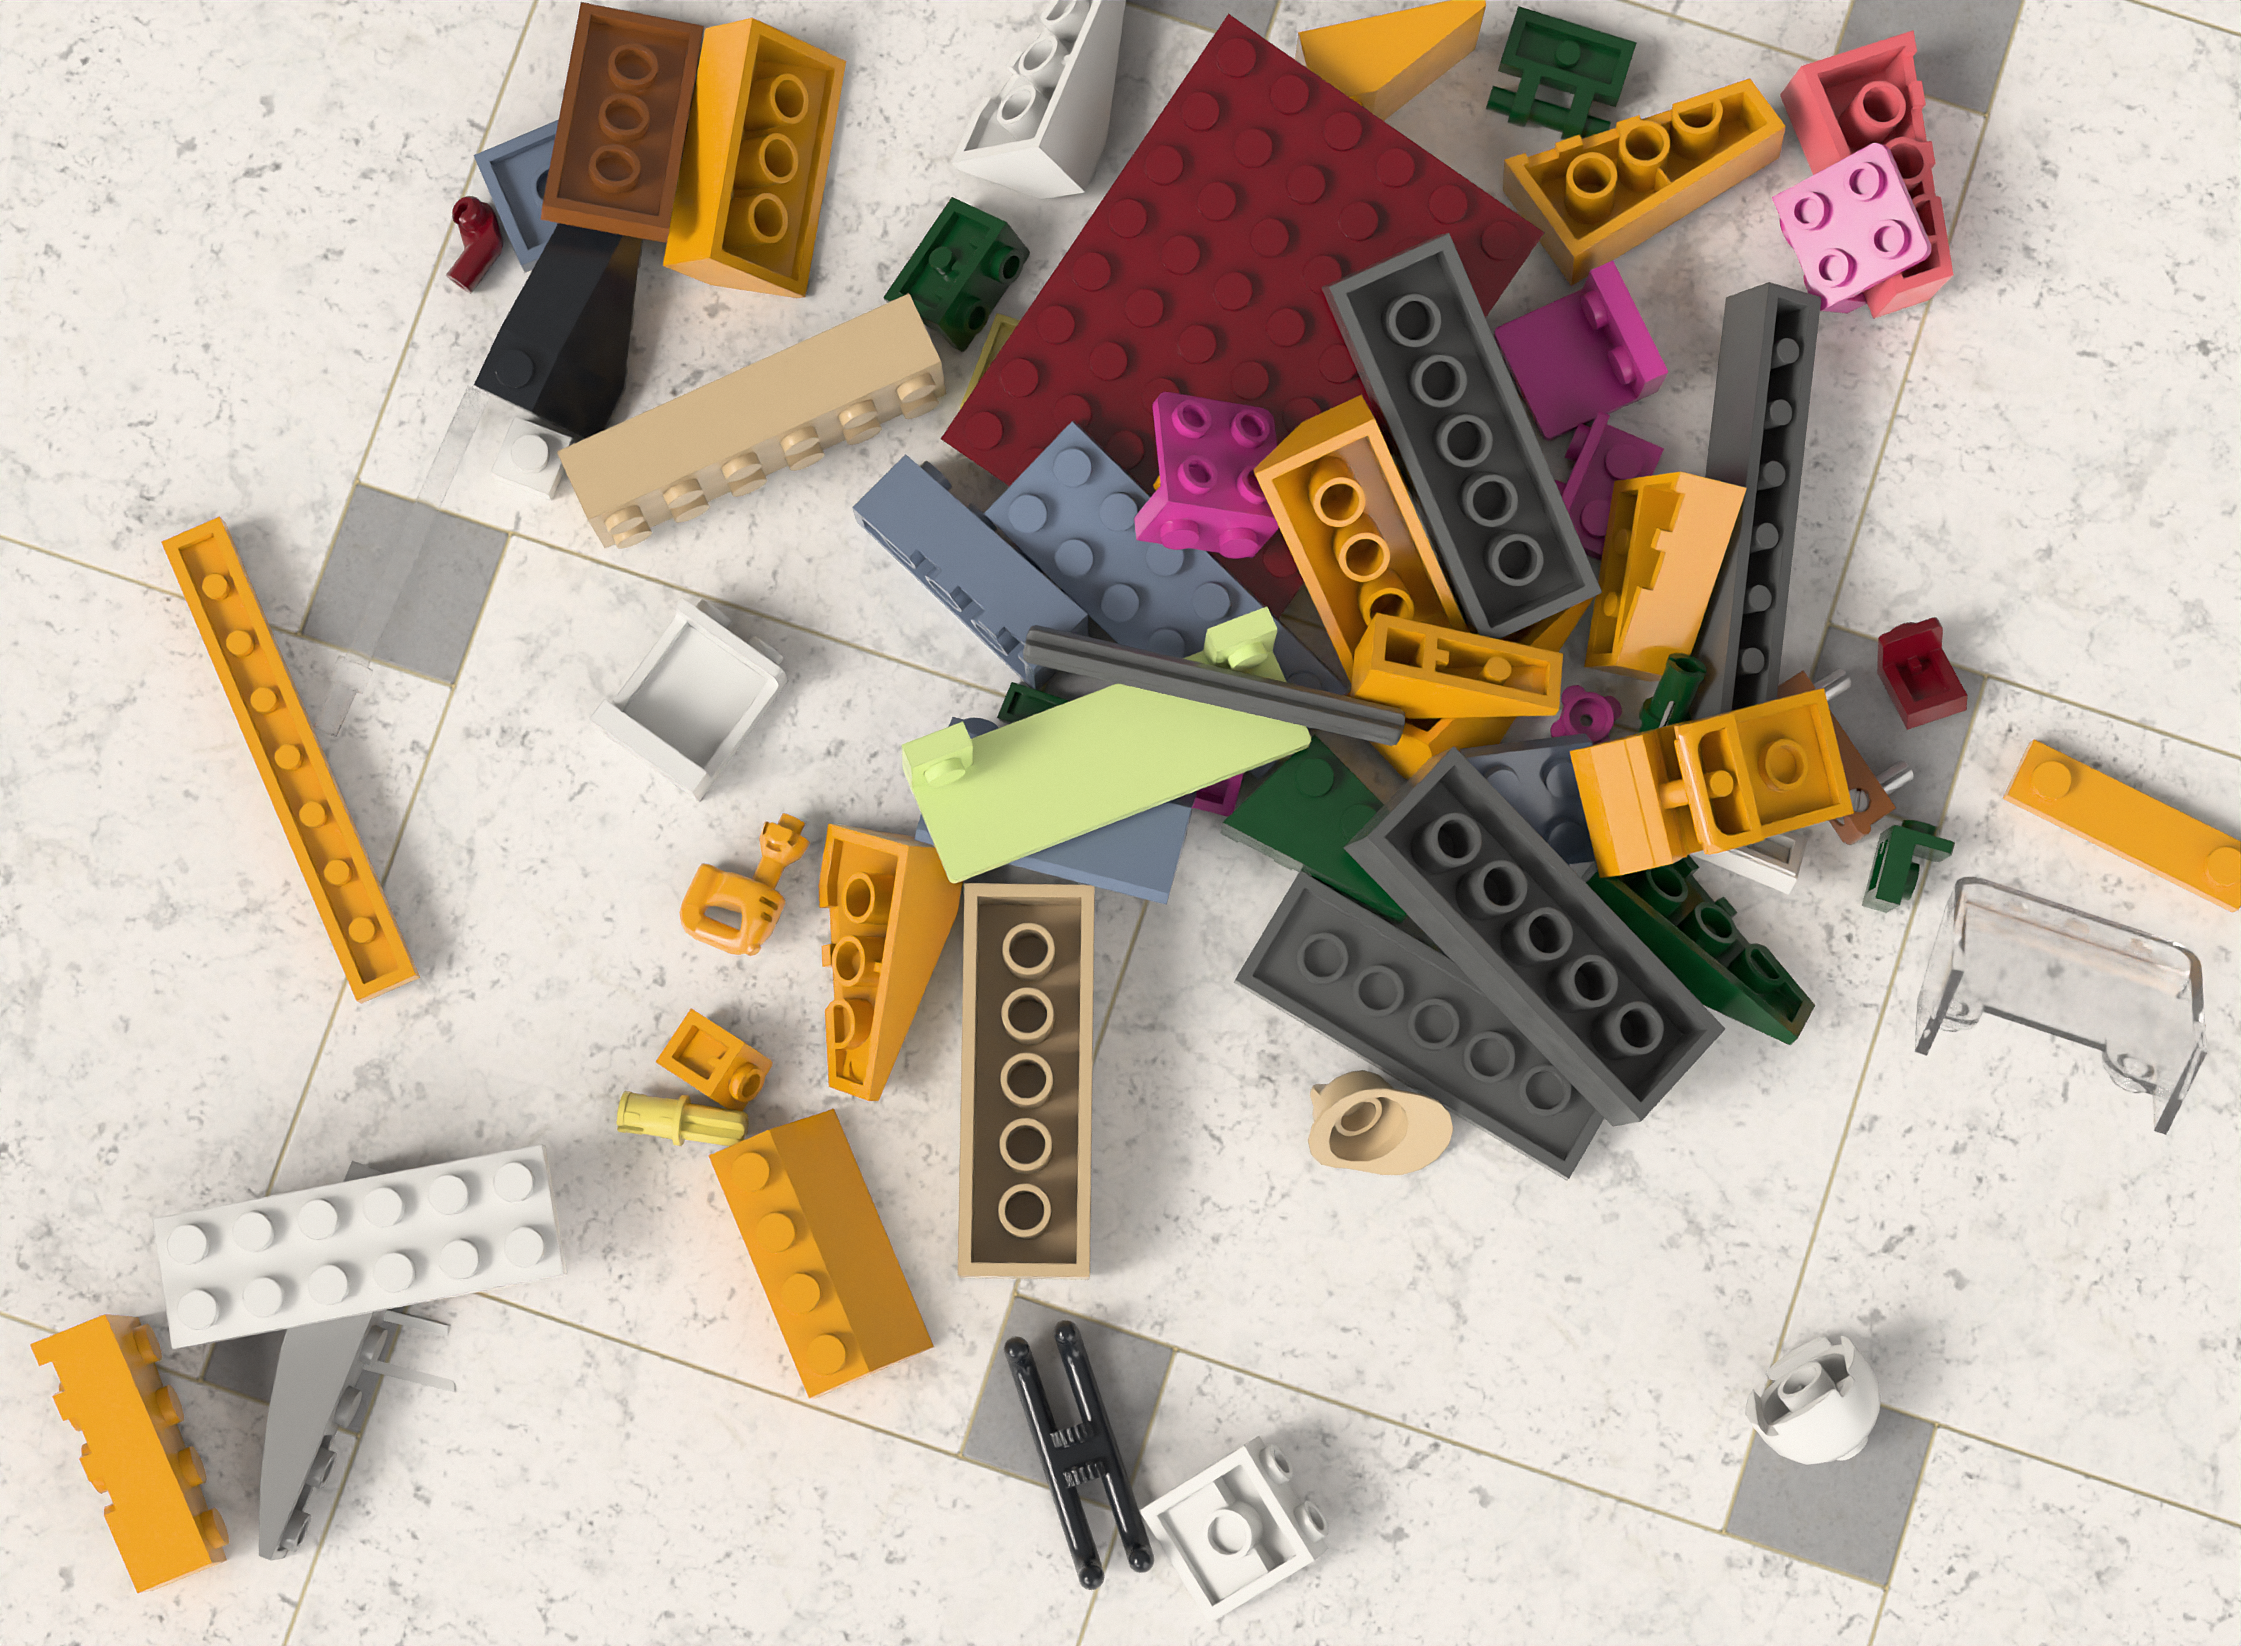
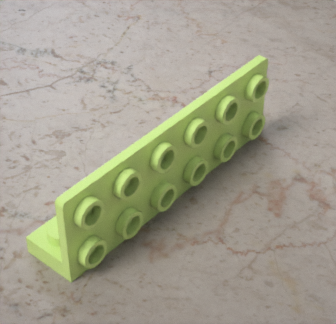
(1092, 759)

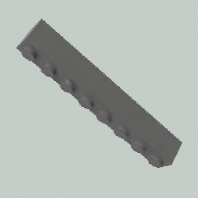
(1761, 447)

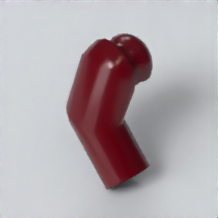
(480, 239)

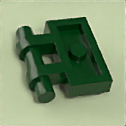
(1565, 59)

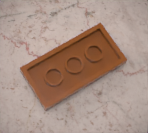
(622, 123)

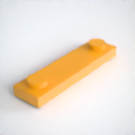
(2128, 824)

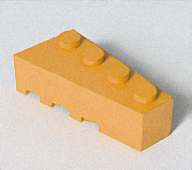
(1636, 179)
(135, 1448)

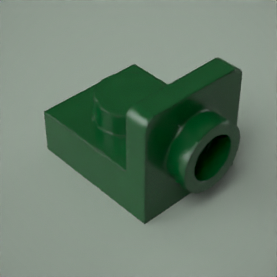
(1893, 872)

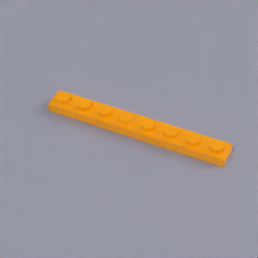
(290, 760)

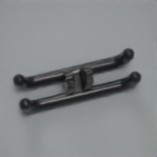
(1079, 1454)

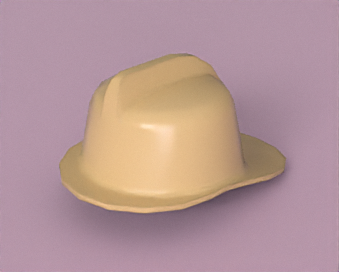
(1374, 1127)

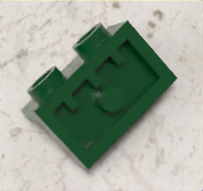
(961, 271)

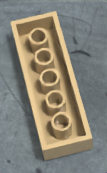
(755, 423)
(1026, 1081)

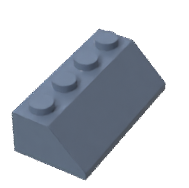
(1126, 856)

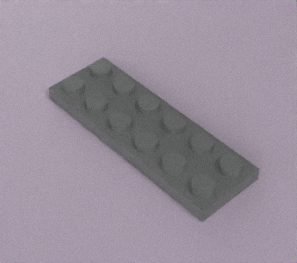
(1416, 1022)

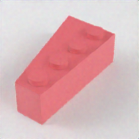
(1867, 100)

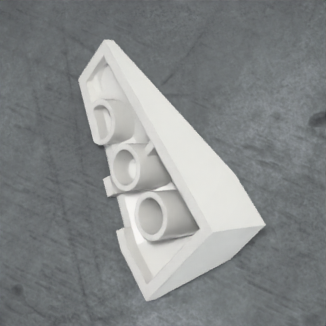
(1055, 107)

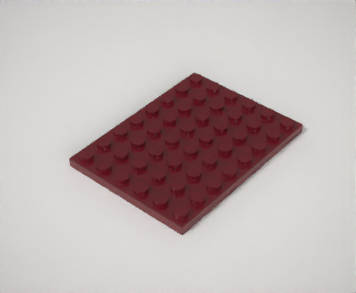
(1214, 269)

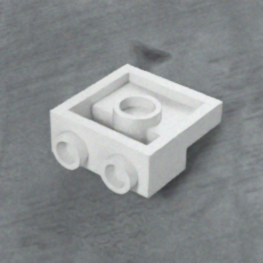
(1237, 1528)

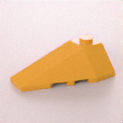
(887, 933)

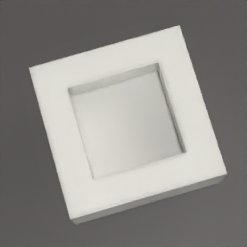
(531, 458)

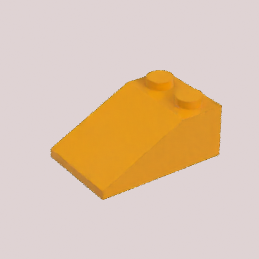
(1394, 54)

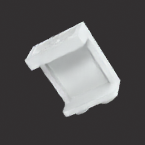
(693, 698)

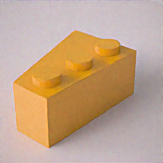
(1658, 570)

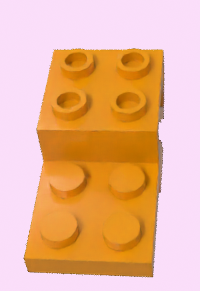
(1711, 783)

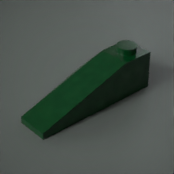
(1705, 947)

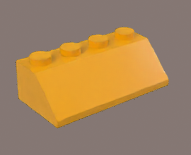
(754, 160)
(1353, 528)
(821, 1252)

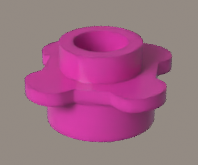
(1578, 703)

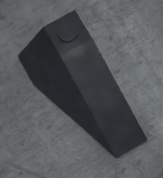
(569, 332)

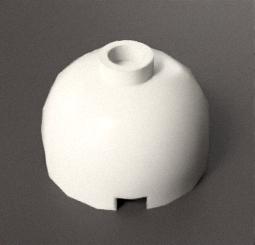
(1818, 1404)

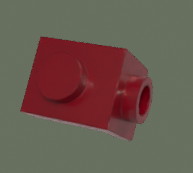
(1919, 673)

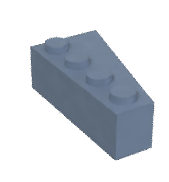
(966, 564)

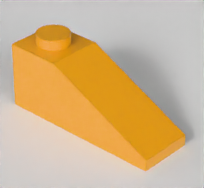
(1453, 672)

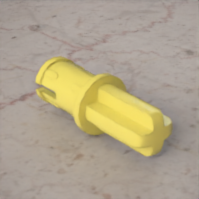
(680, 1120)

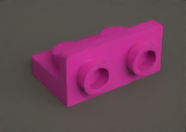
(1600, 458)

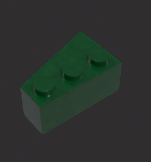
(1307, 818)

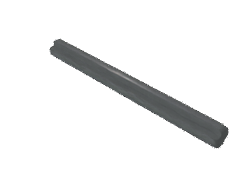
(1213, 685)

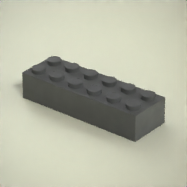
(1461, 438)
(1535, 938)

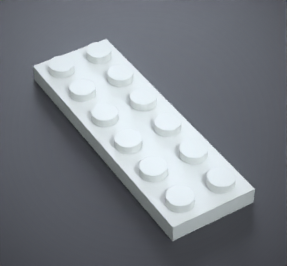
(359, 1247)

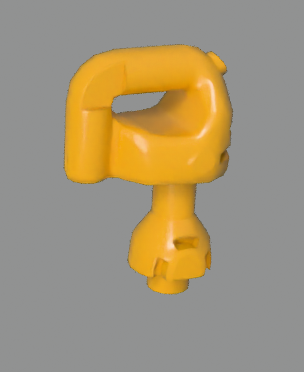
(753, 898)

